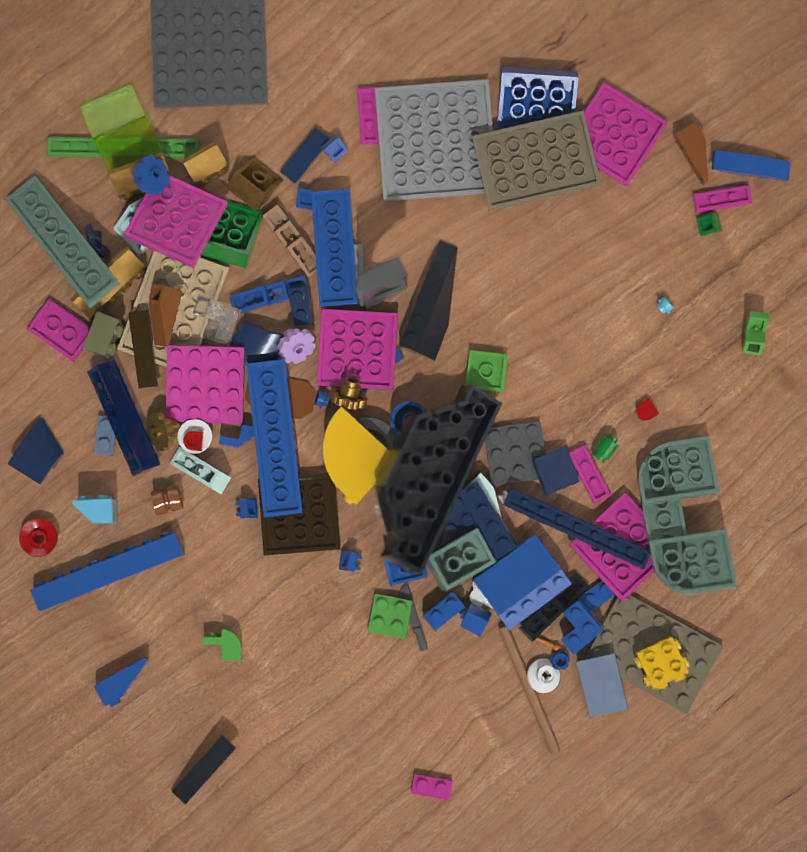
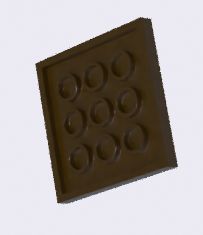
(307, 531)

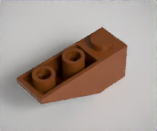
(163, 311)

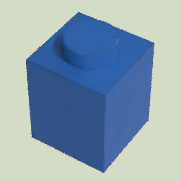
(474, 619)

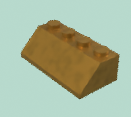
(126, 269)

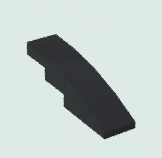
(553, 609)
(203, 769)

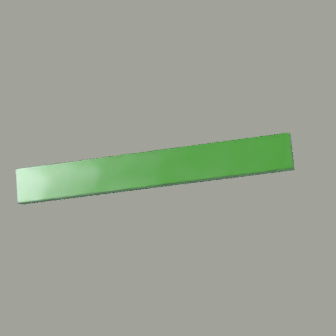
(87, 148)

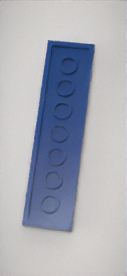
(274, 438)

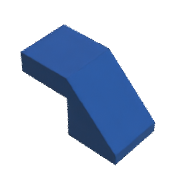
(246, 435)

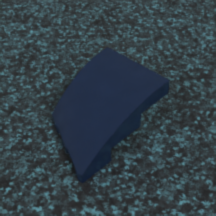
(257, 343)
(37, 453)

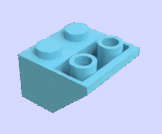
(99, 510)

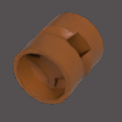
(167, 500)

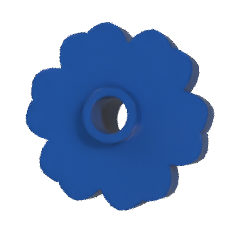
(151, 175)

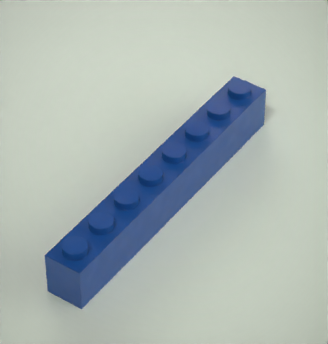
(107, 572)

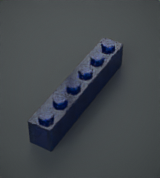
(123, 417)

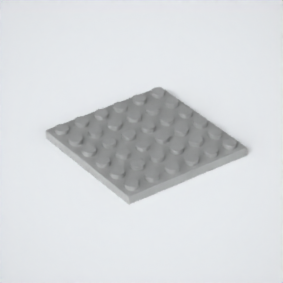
(429, 138)

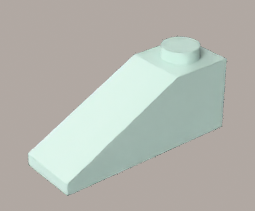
(200, 470)

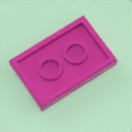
(60, 330)

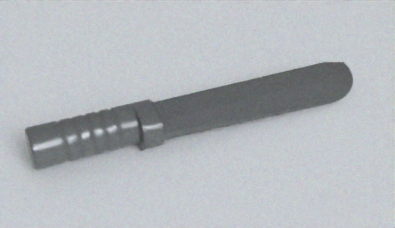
(414, 621)

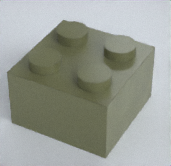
(104, 335)

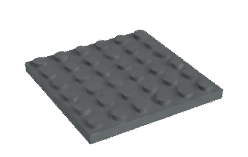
(208, 53)

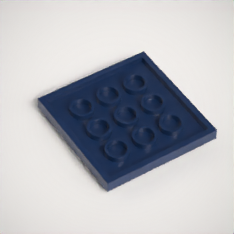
(475, 511)

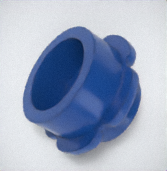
(321, 399)
(565, 659)

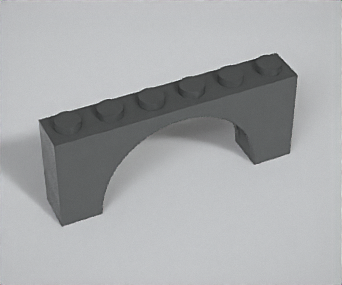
(380, 283)

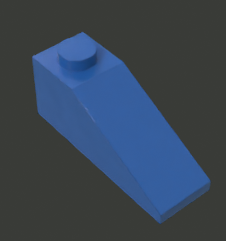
(117, 685)

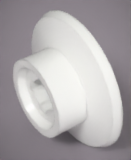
(195, 425)
(536, 679)

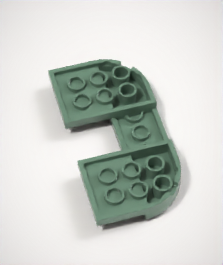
(681, 560)

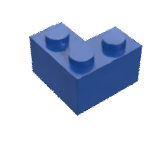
(585, 626)

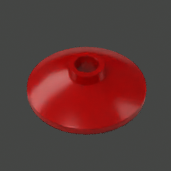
(29, 533)

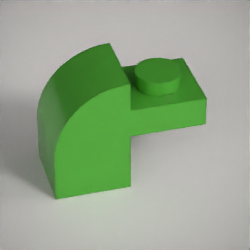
(755, 333)
(231, 644)

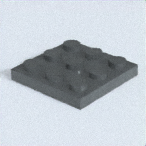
(511, 452)

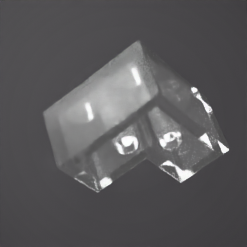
(221, 319)

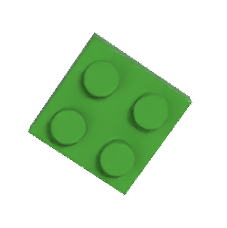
(487, 370)
(390, 616)

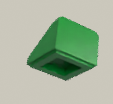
(709, 224)

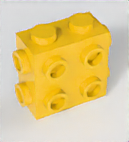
(662, 663)

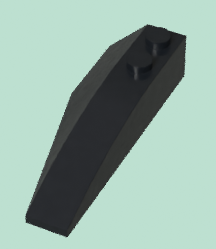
(432, 308)

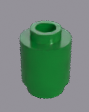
(605, 448)

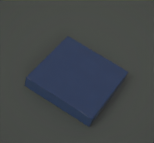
(555, 470)

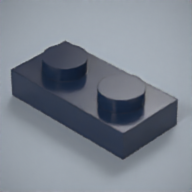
(300, 305)

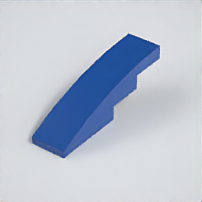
(751, 165)
(266, 295)

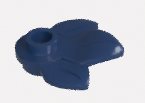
(94, 238)

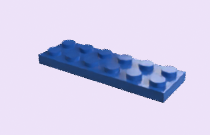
(334, 247)

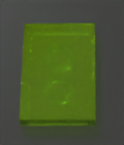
(112, 112)
(128, 144)

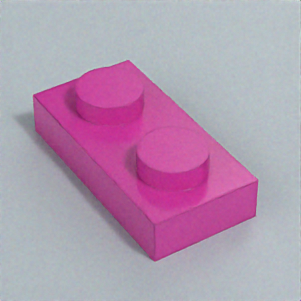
(431, 786)

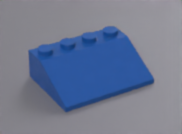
(535, 95)
(522, 581)

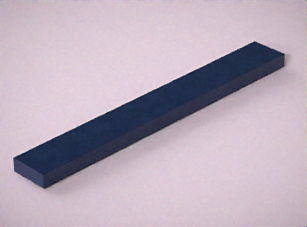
(577, 528)

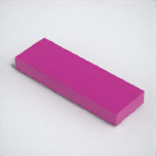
(368, 116)
(722, 198)
(589, 474)

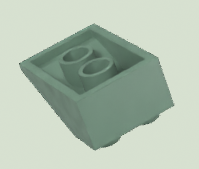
(460, 560)

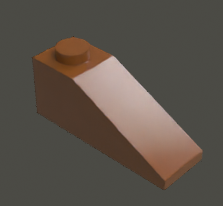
(693, 146)

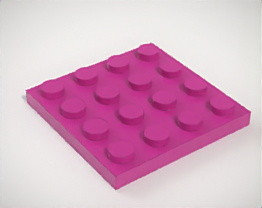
(621, 133)
(177, 221)
(357, 347)
(205, 383)
(628, 522)

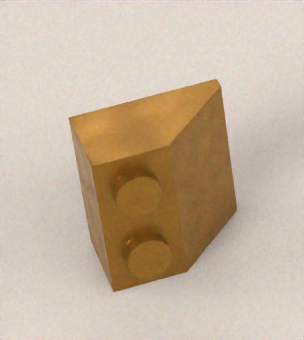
(206, 164)
(254, 183)

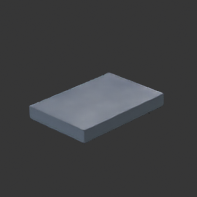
(602, 684)

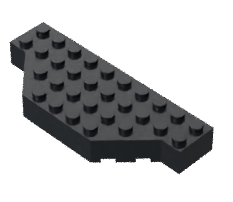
(429, 472)

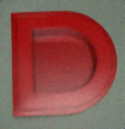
(646, 410)
(193, 440)

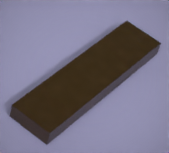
(143, 349)

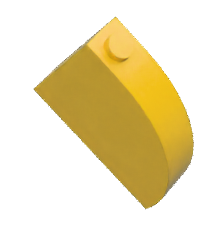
(352, 456)

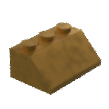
(124, 179)

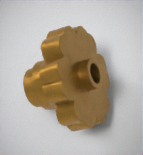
(348, 394)
(161, 430)

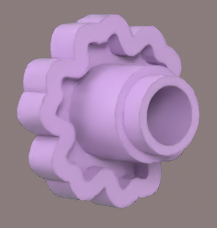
(296, 345)

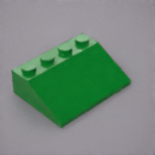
(235, 235)

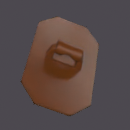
(300, 396)

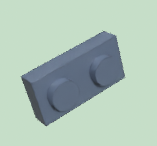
(105, 437)

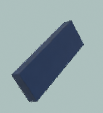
(304, 156)

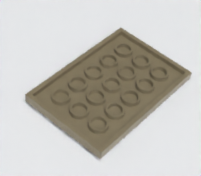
(536, 160)
(634, 626)

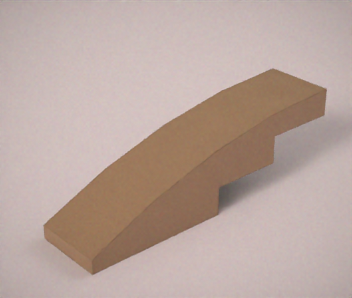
(291, 239)

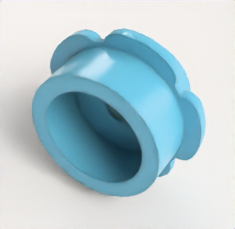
(664, 305)

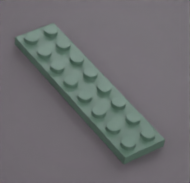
(62, 241)

